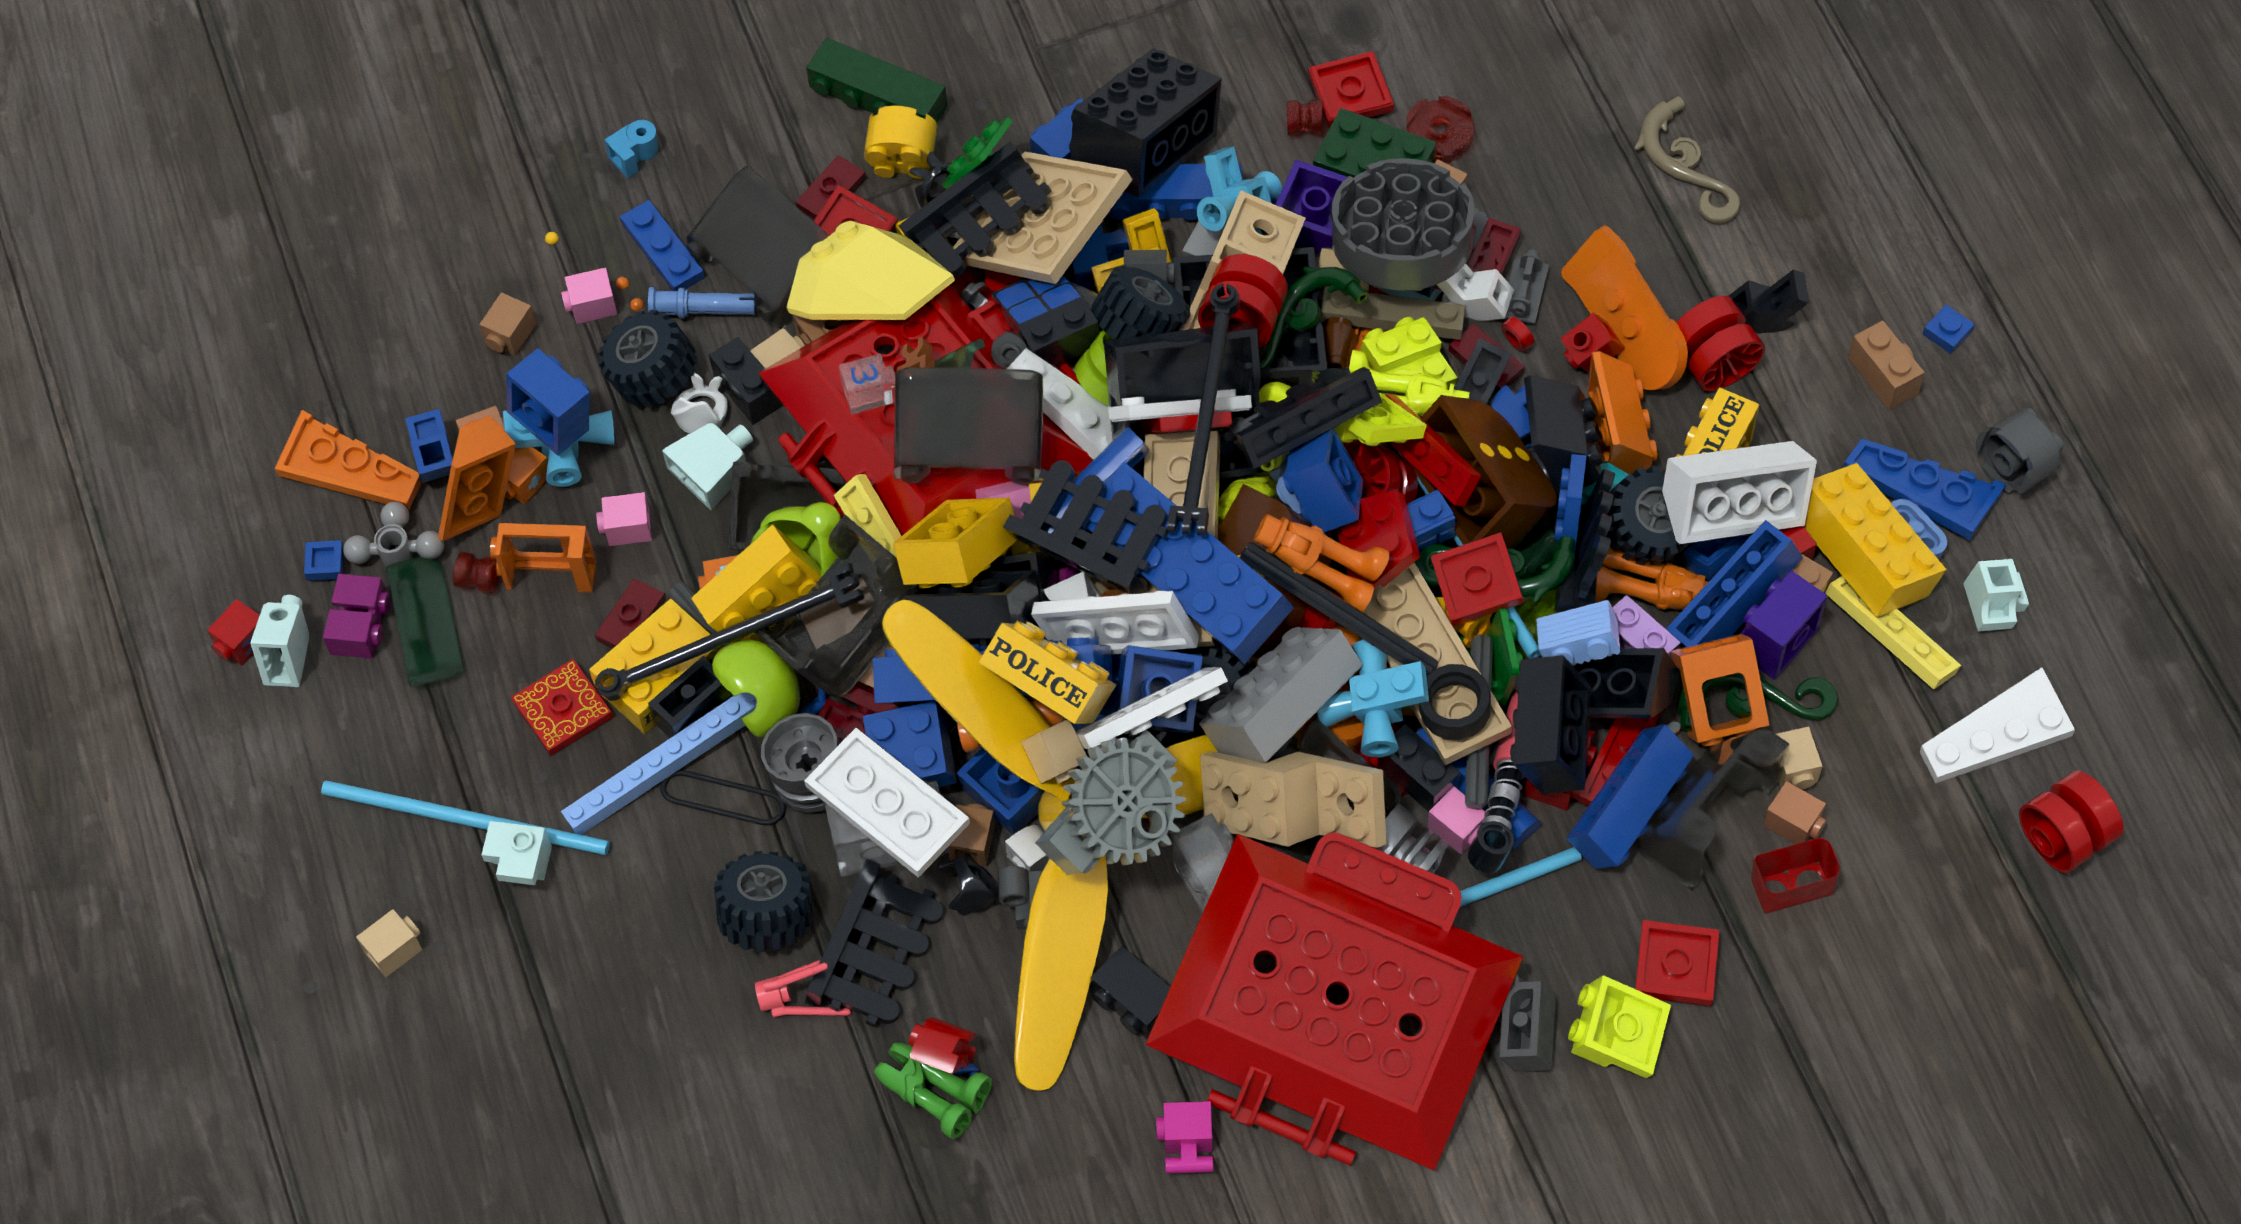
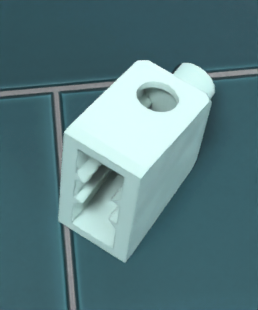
(706, 461)
(281, 627)

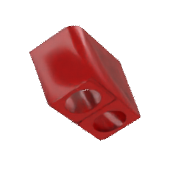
(1772, 865)

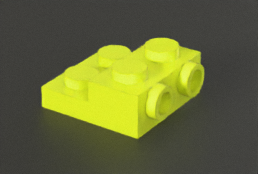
(1407, 350)
(1381, 424)
(1619, 1026)

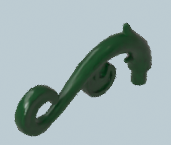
(1332, 277)
(1536, 586)
(1739, 705)

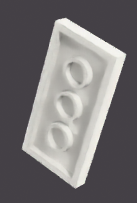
(1120, 620)
(1161, 703)
(887, 802)

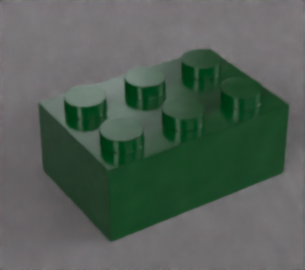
(1360, 141)

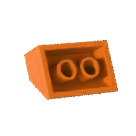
(1620, 413)
(476, 477)

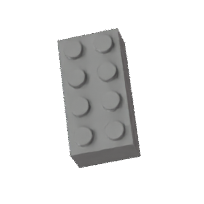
(1281, 693)

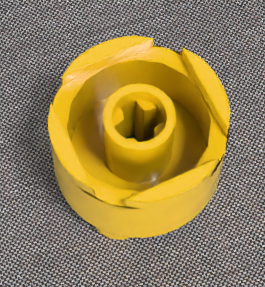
(899, 141)

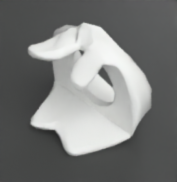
(694, 415)

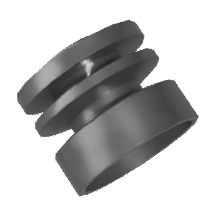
(793, 752)
(1407, 848)

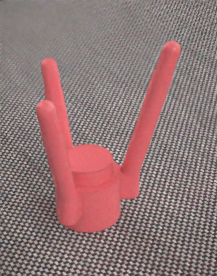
(775, 991)

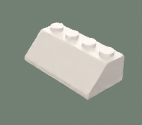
(1738, 490)

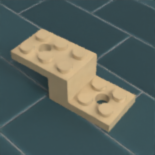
(1241, 238)
(1294, 798)

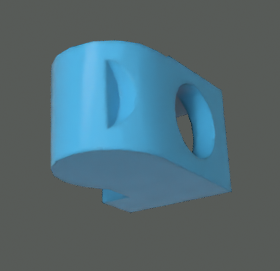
(632, 144)

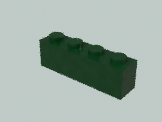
(871, 82)

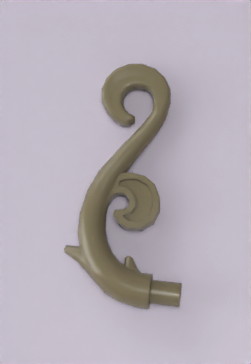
(1682, 168)

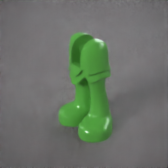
(912, 1089)

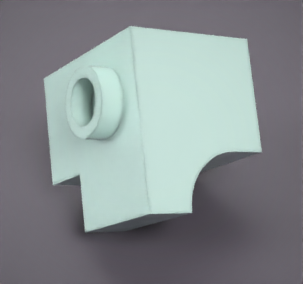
(1995, 594)
(518, 851)

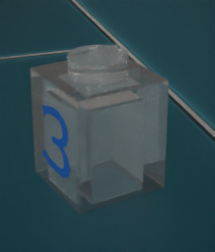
(867, 383)

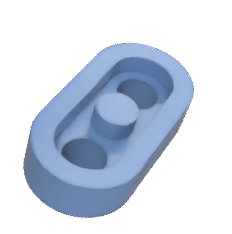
(1922, 525)

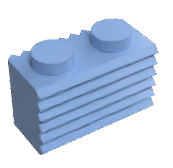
(1580, 633)

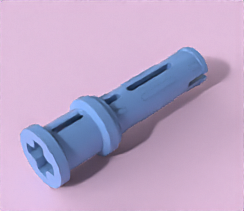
(685, 303)

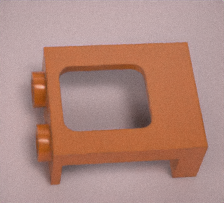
(576, 555)
(1716, 660)

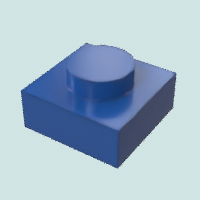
(1948, 329)
(323, 560)

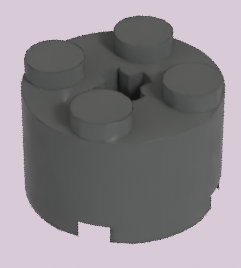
(2019, 451)

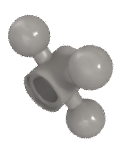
(394, 517)

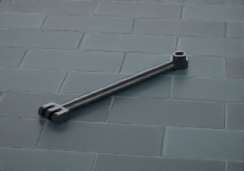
(1189, 511)
(837, 589)

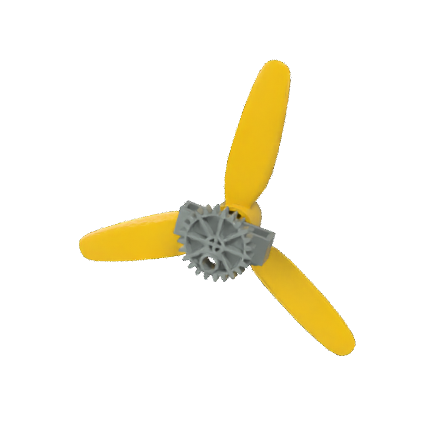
(1081, 817)

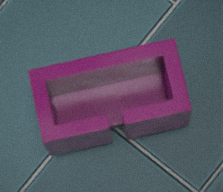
(357, 624)

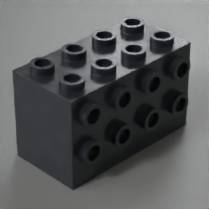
(1147, 119)

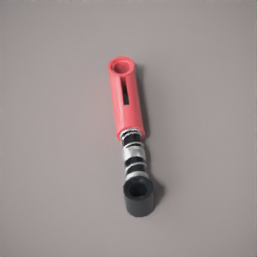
(1502, 800)

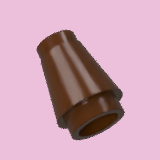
(1338, 341)

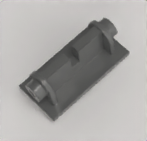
(1528, 282)

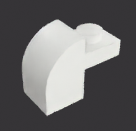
(1482, 292)

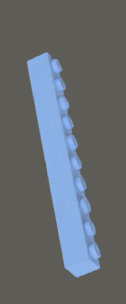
(659, 763)

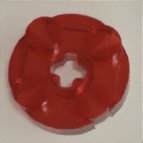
(1444, 111)

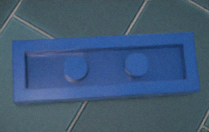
(662, 246)

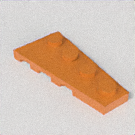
(332, 461)

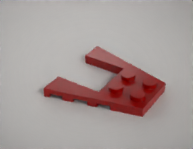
(1382, 524)

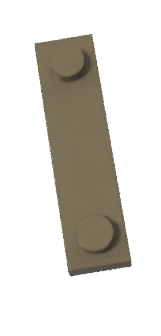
(1387, 310)

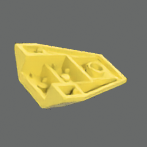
(865, 276)

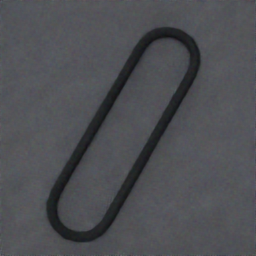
(720, 811)

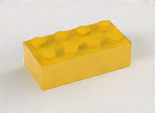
(1870, 541)

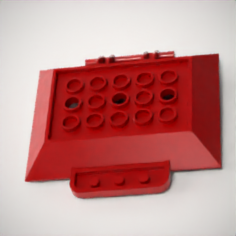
(864, 441)
(1350, 923)

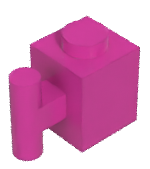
(1186, 1131)

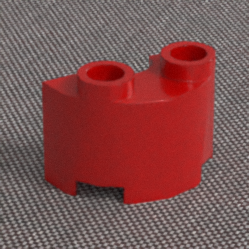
(942, 1045)

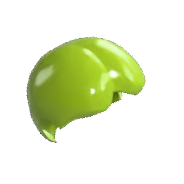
(807, 528)
(758, 670)

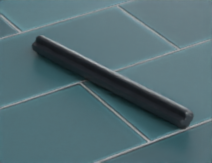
(1335, 608)

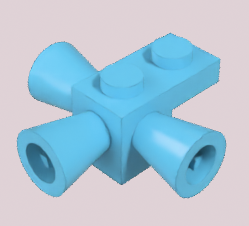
(1226, 184)
(563, 469)
(1377, 698)

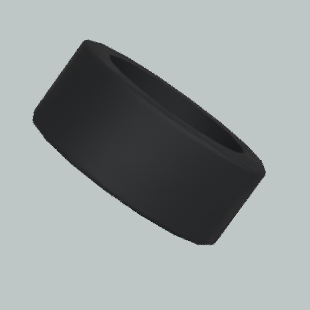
(1456, 728)

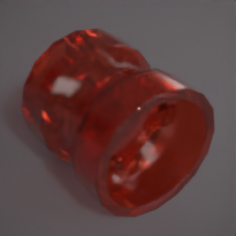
(1304, 117)
(475, 572)

